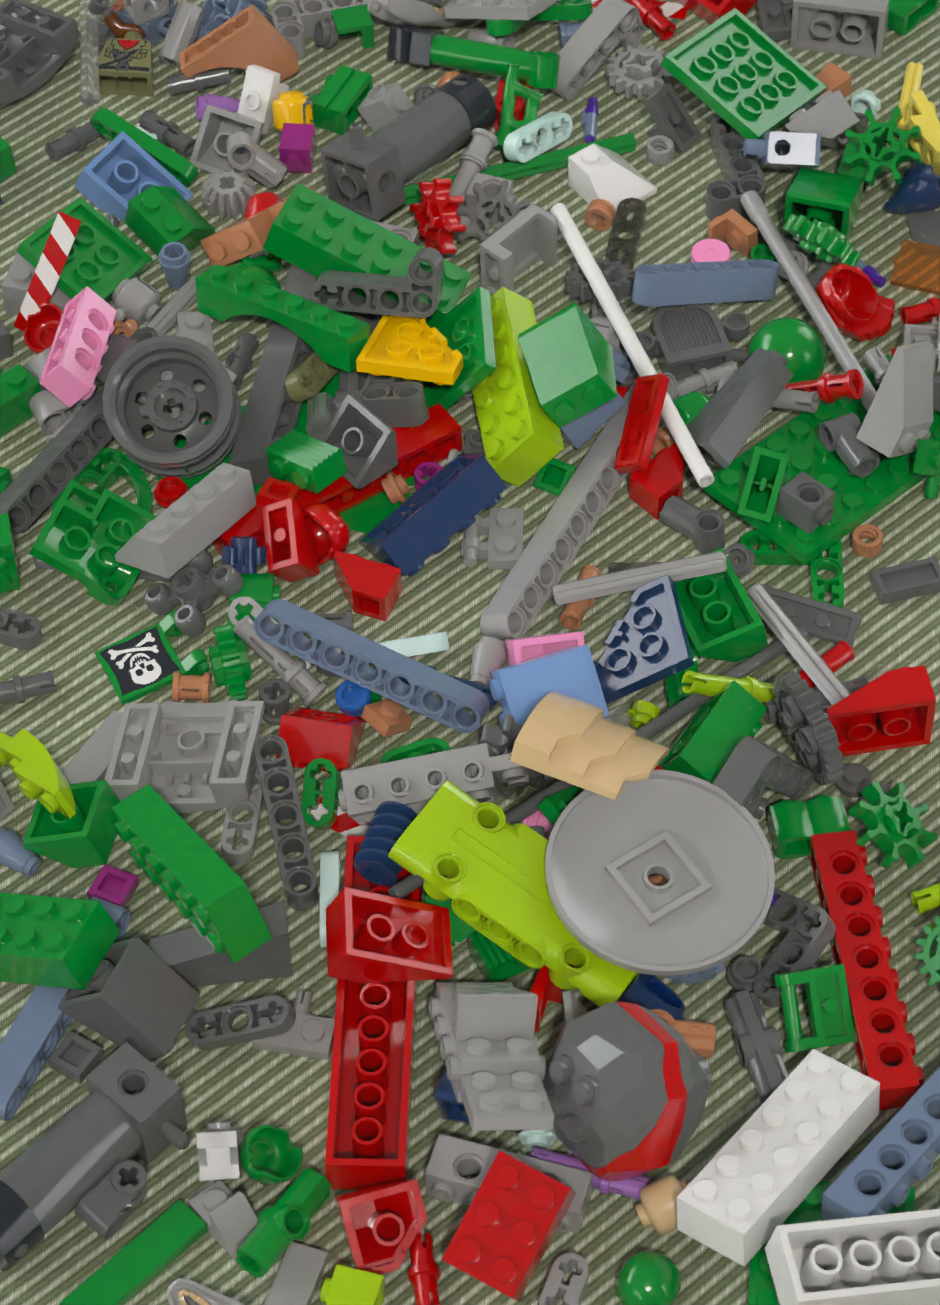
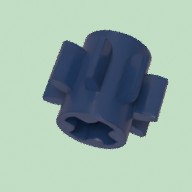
(244, 554)

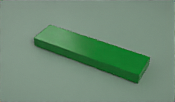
(141, 1259)

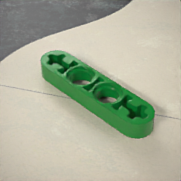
(111, 125)

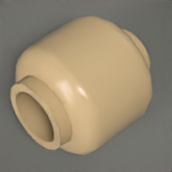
(660, 1204)

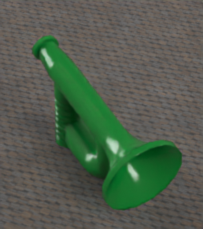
(511, 90)

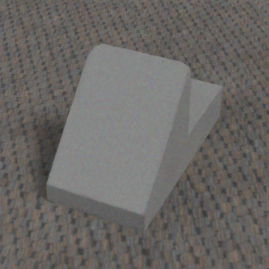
(226, 1215)

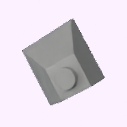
(214, 131)

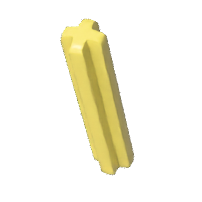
(911, 84)

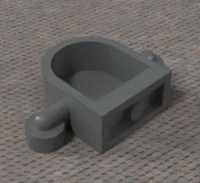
(692, 338)

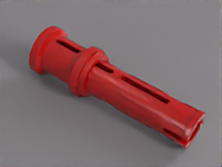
(832, 387)

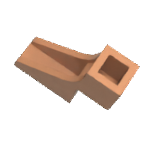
(242, 237)

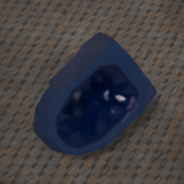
(652, 994)

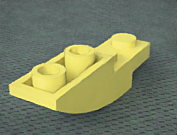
(924, 115)

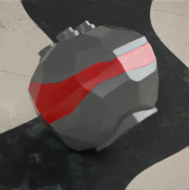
(625, 1090)

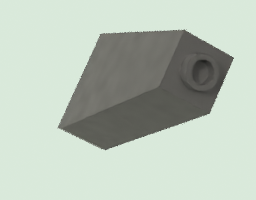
(739, 407)
(200, 965)

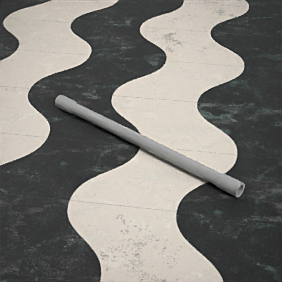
(760, 216)

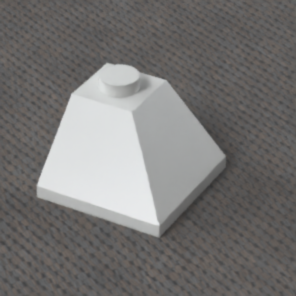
(606, 176)

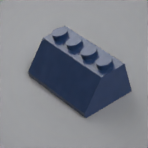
(435, 513)

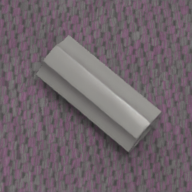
(180, 32)

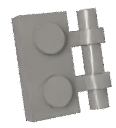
(504, 542)

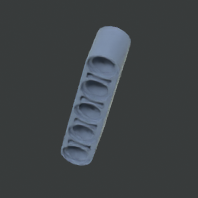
(705, 282)

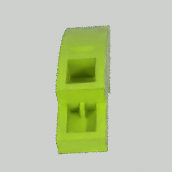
(37, 772)

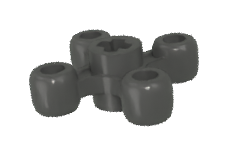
(194, 592)

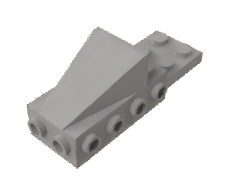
(418, 778)
(492, 1054)

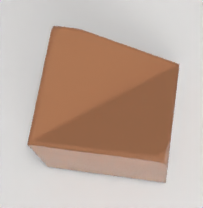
(835, 79)

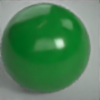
(796, 343)

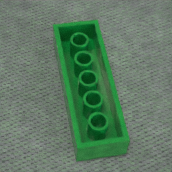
(328, 236)
(190, 874)

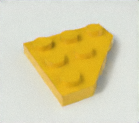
(409, 351)

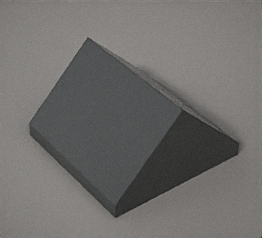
(365, 442)

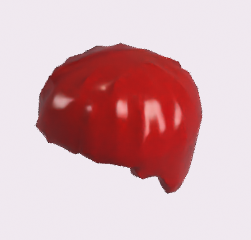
(327, 529)

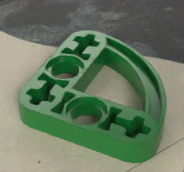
(121, 466)

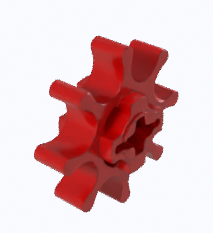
(438, 215)

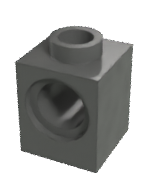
(806, 502)

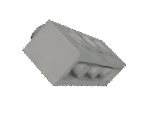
(457, 1157)

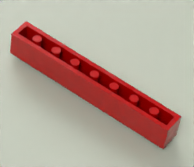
(415, 445)

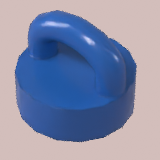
(352, 698)

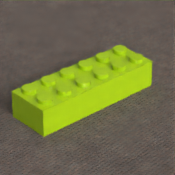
(512, 423)

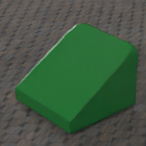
(554, 477)

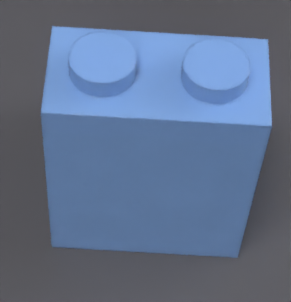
(529, 681)

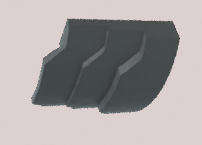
(31, 47)

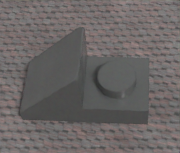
(671, 118)

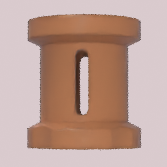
(191, 687)

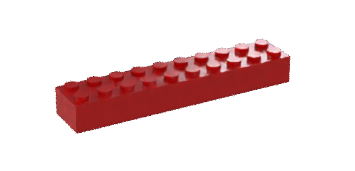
(371, 1069)

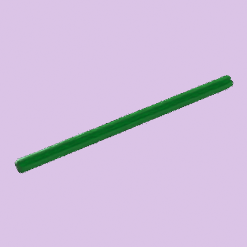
(540, 164)

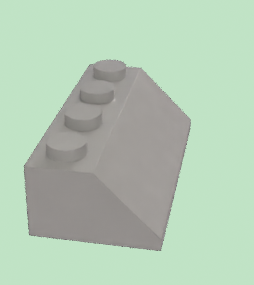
(191, 522)

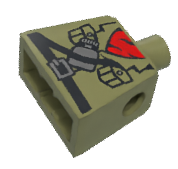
(126, 66)

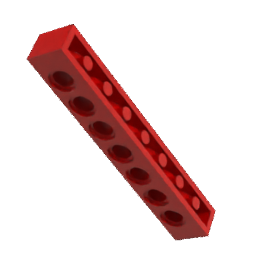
(829, 857)

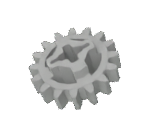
(637, 71)

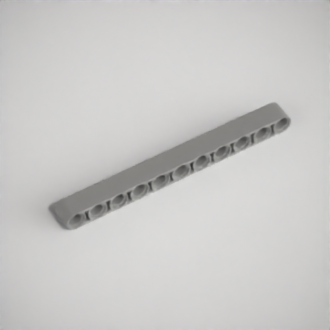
(561, 532)

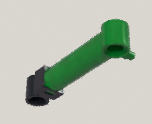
(433, 47)

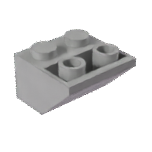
(829, 118)

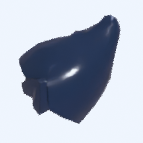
(917, 193)

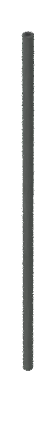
(647, 731)

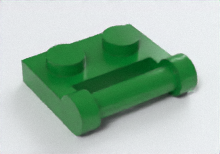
(827, 1007)

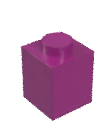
(298, 147)

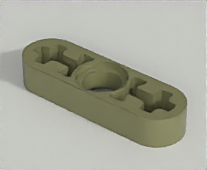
(312, 381)

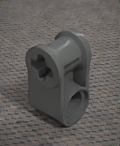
(109, 1202)

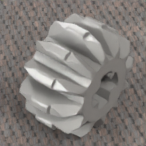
(227, 193)

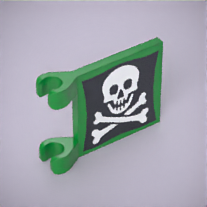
(147, 661)

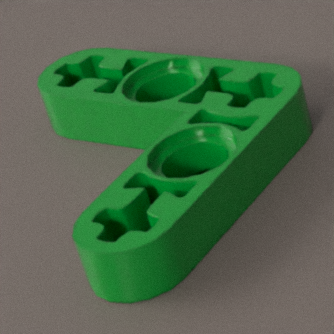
(559, 11)
(819, 586)

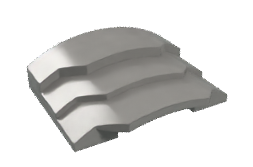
(187, 752)

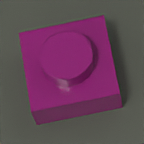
(113, 886)

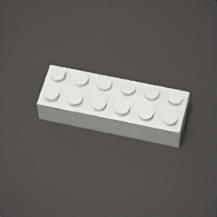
(777, 1157)
(858, 1260)

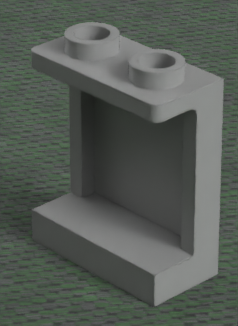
(517, 246)

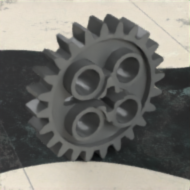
(808, 728)

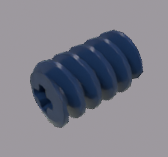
(385, 829)

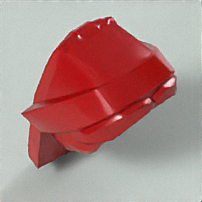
(855, 303)

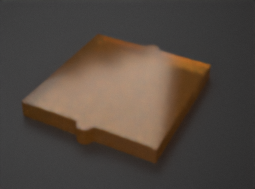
(917, 267)

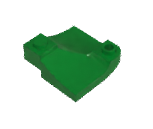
(85, 537)

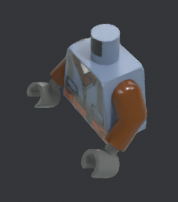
(120, 22)

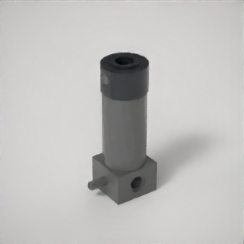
(371, 170)
(127, 1113)

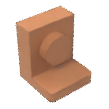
(735, 230)

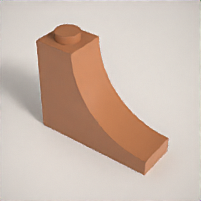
(239, 43)

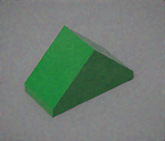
(763, 484)

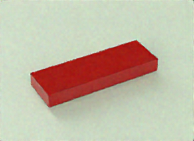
(641, 423)

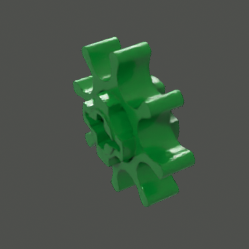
(888, 158)
(821, 240)
(893, 824)

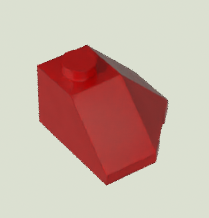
(381, 1224)

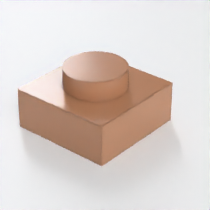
(387, 717)

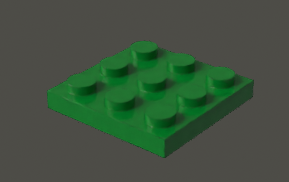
(98, 255)
(469, 331)

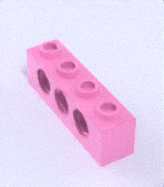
(78, 347)

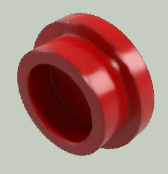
(169, 490)

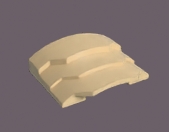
(582, 748)

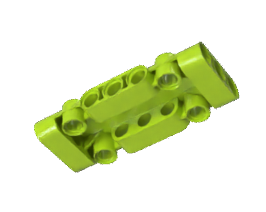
(501, 888)

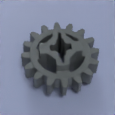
(618, 277)

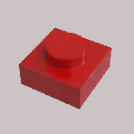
(276, 491)

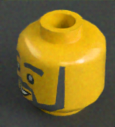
(292, 108)

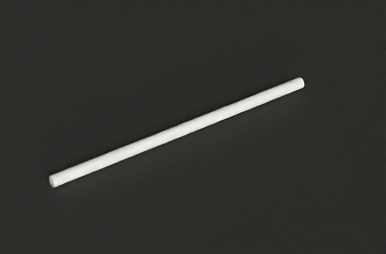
(630, 342)

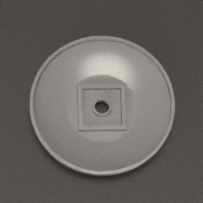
(672, 827)

